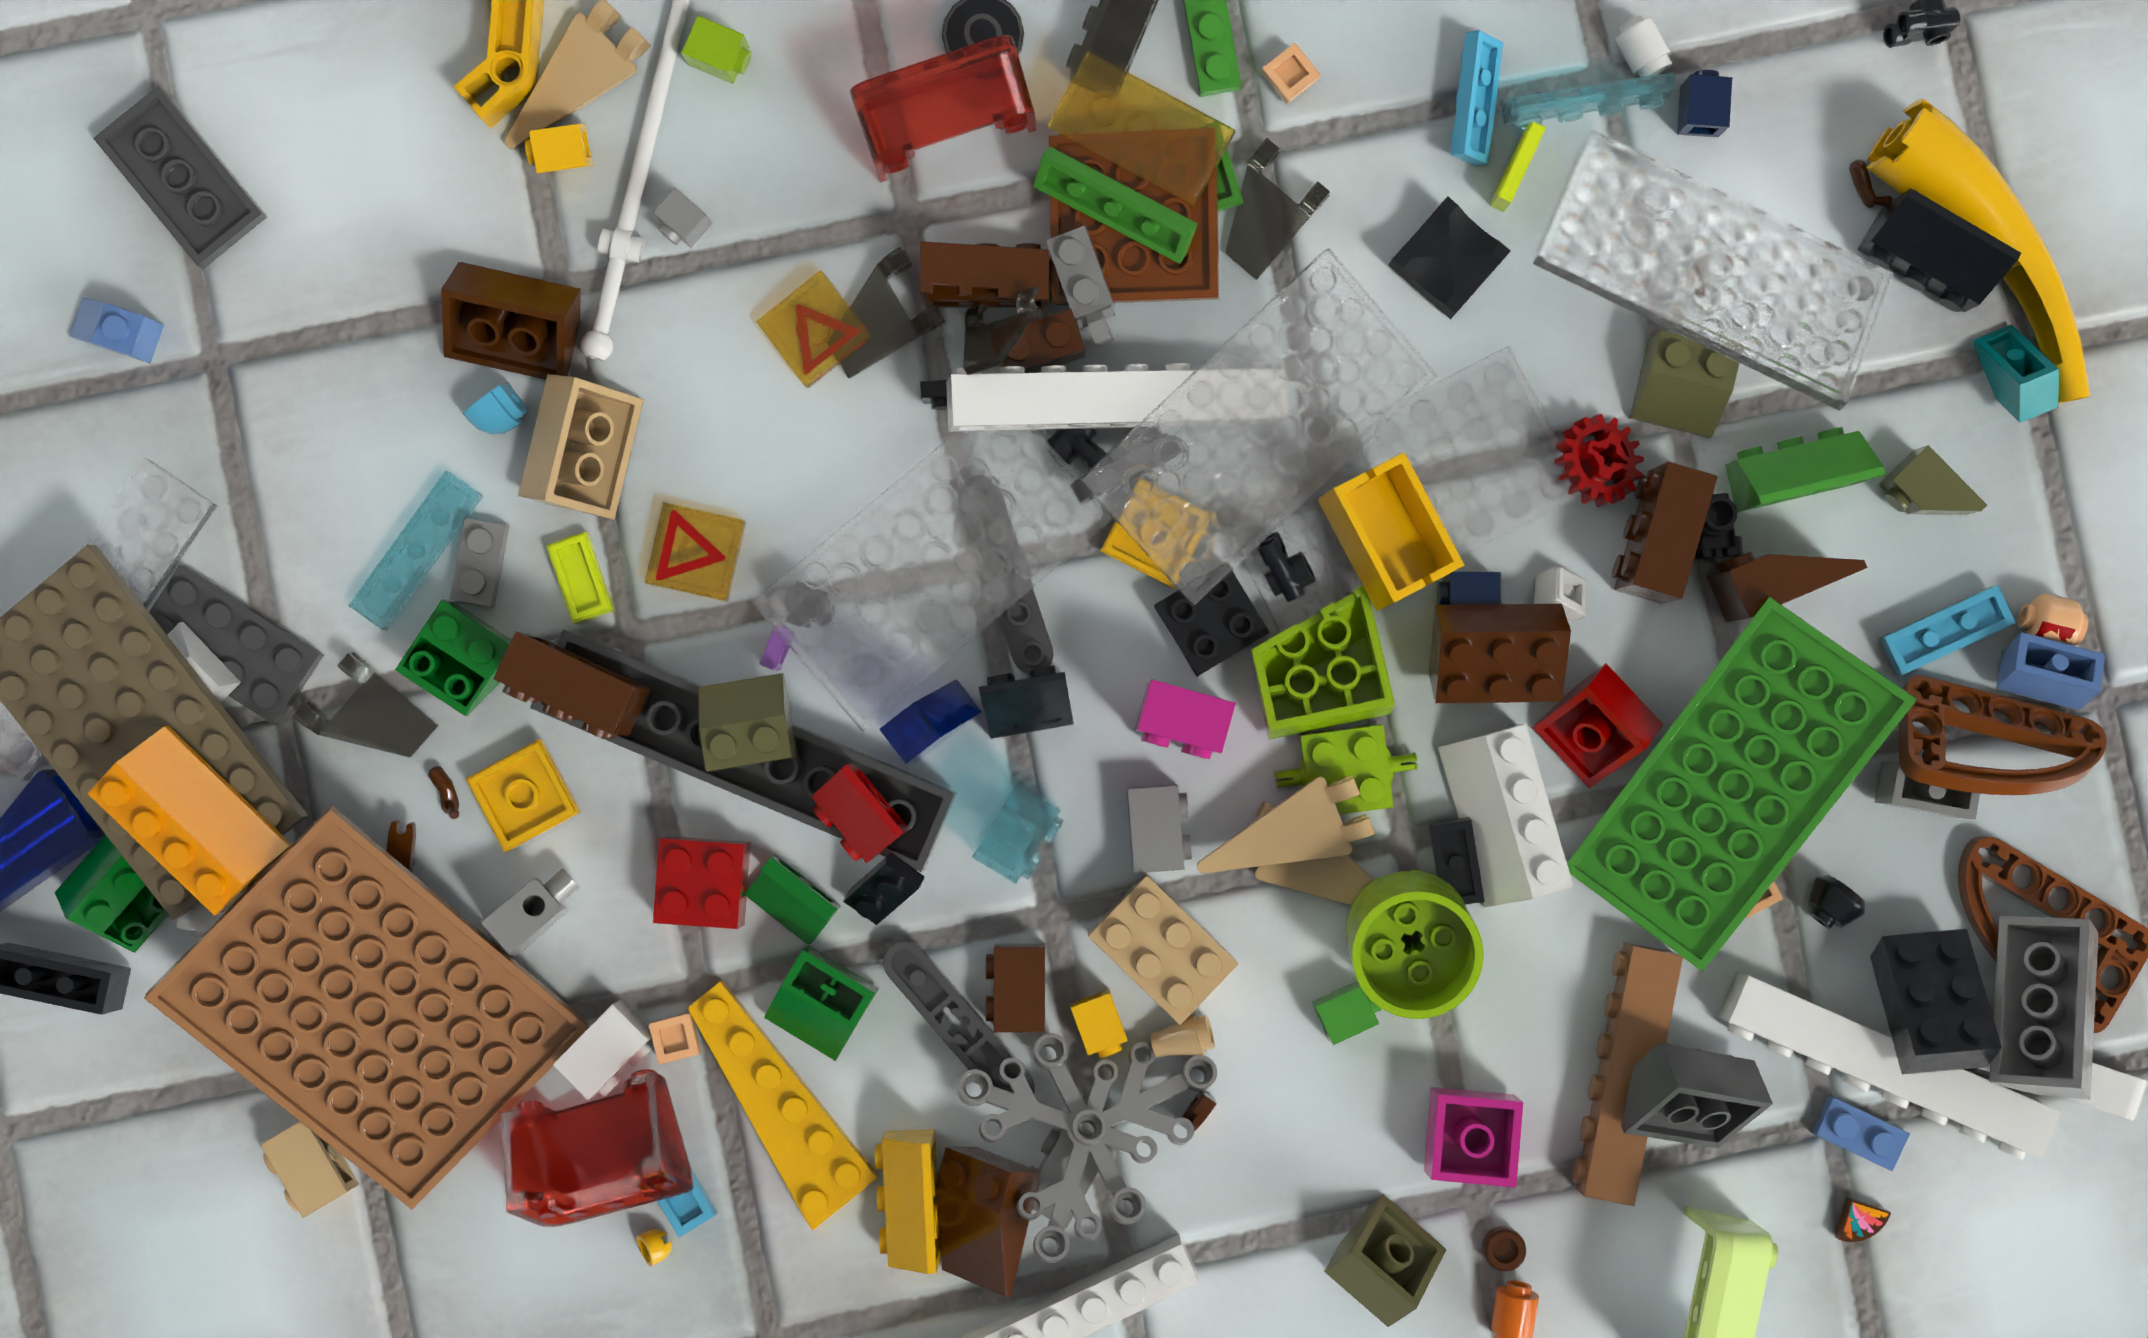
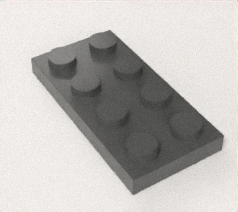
(180, 177)
(255, 650)

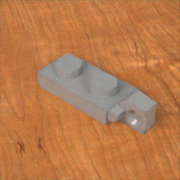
(1083, 282)

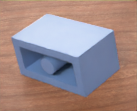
(2050, 671)

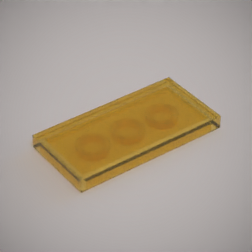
(1141, 129)

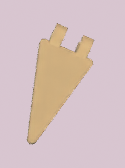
(579, 71)
(1294, 830)
(1328, 878)

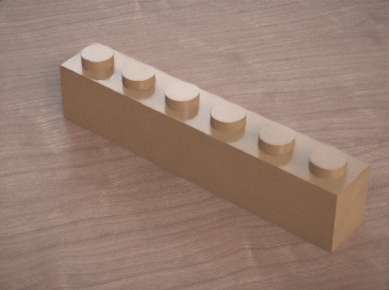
(1637, 1021)

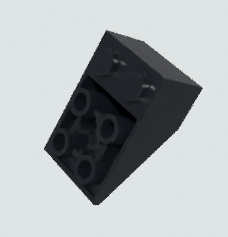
(1026, 704)

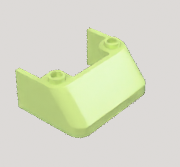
(1729, 1276)

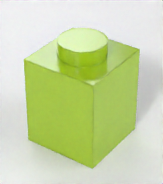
(716, 50)

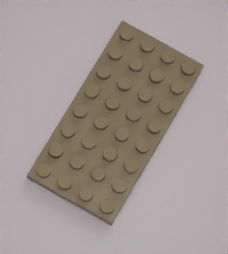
(100, 677)

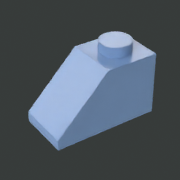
(116, 329)

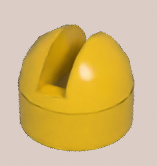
(652, 1246)

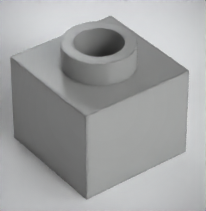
(681, 219)

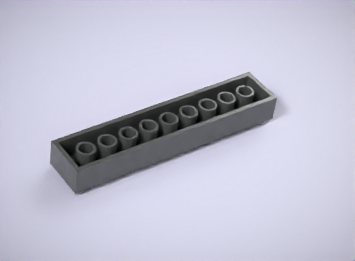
(670, 735)

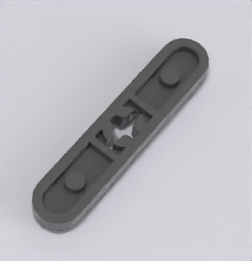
(1027, 634)
(932, 992)

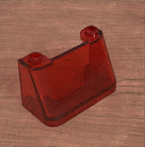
(594, 1154)

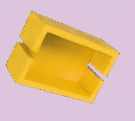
(1390, 531)

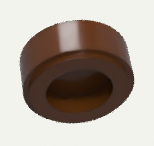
(1504, 1248)

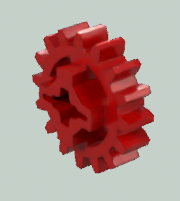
(1599, 460)

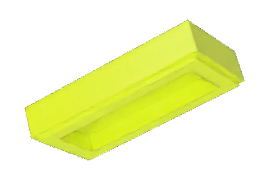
(1517, 166)
(580, 577)

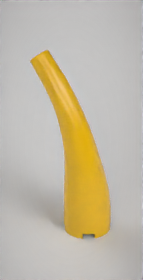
(1953, 171)

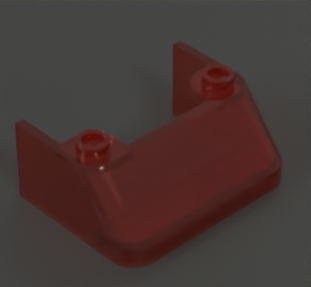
(942, 101)

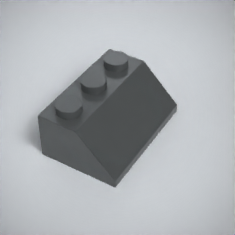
(1693, 1096)

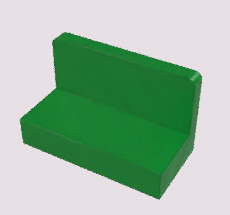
(792, 899)

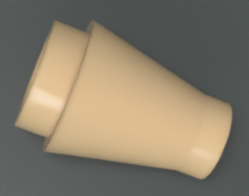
(1189, 1038)

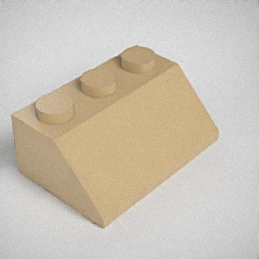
(580, 446)

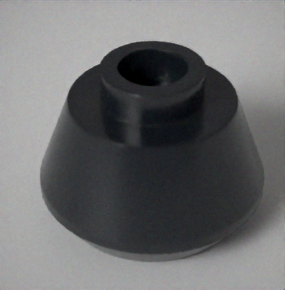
(1834, 902)

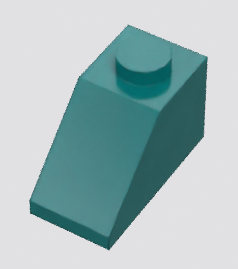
(2018, 373)

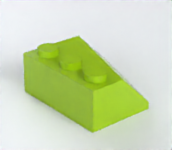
(1324, 670)

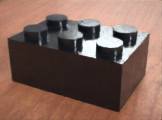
(1935, 1001)

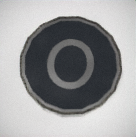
(980, 20)

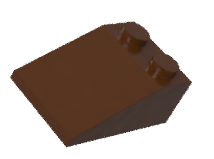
(1748, 581)
(980, 1218)

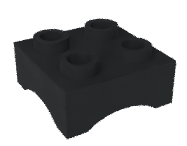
(1448, 258)
(1214, 626)

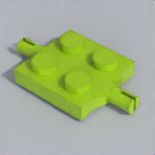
(1352, 752)

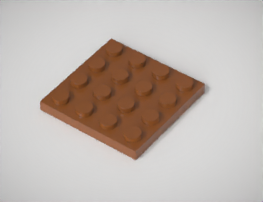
(1129, 267)

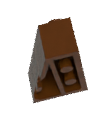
(981, 273)

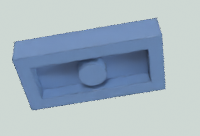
(1860, 1133)

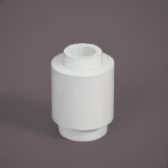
(1643, 47)

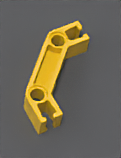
(511, 43)

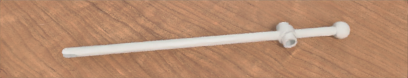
(621, 243)

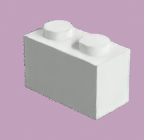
(604, 1051)

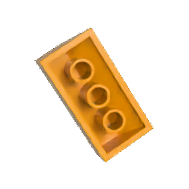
(189, 819)

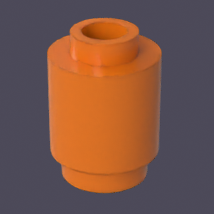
(1514, 1310)

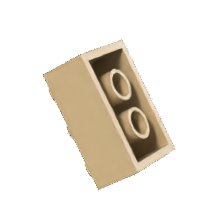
(1162, 948)

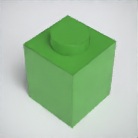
(1346, 1012)

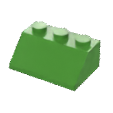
(1801, 468)

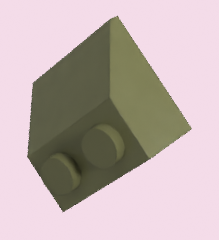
(1683, 385)
(745, 722)
(1386, 1262)

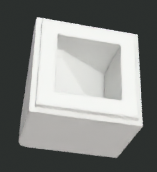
(1562, 586)

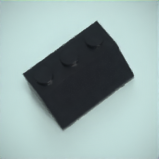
(1937, 251)

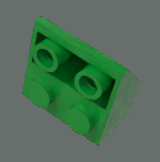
(455, 657)
(110, 898)
(821, 1002)

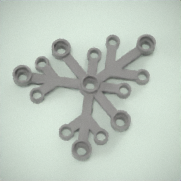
(1132, 1107)

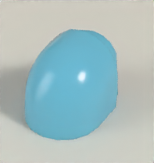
(497, 410)

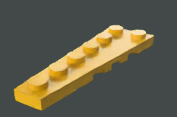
(796, 1129)

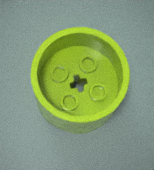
(1418, 976)

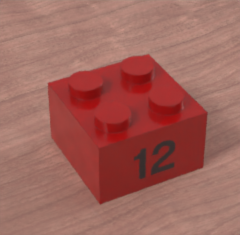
(701, 882)

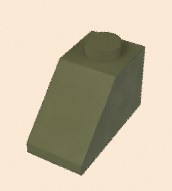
(1929, 487)

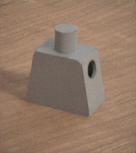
(515, 925)

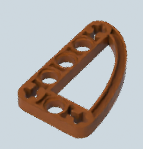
(1934, 708)
(2111, 951)

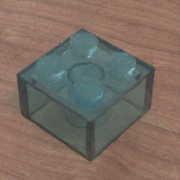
(1017, 833)

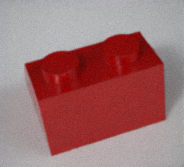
(1598, 726)
(858, 813)

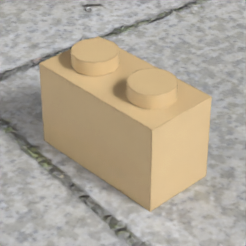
(307, 1168)

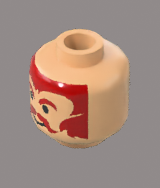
(2054, 619)

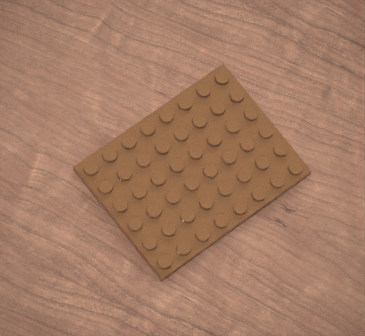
(368, 1008)

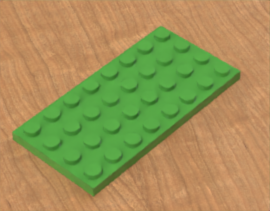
(1738, 783)

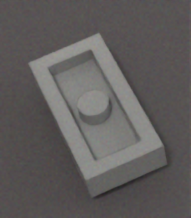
(479, 562)

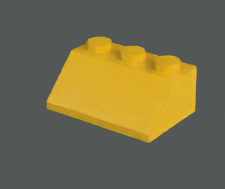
(909, 1200)

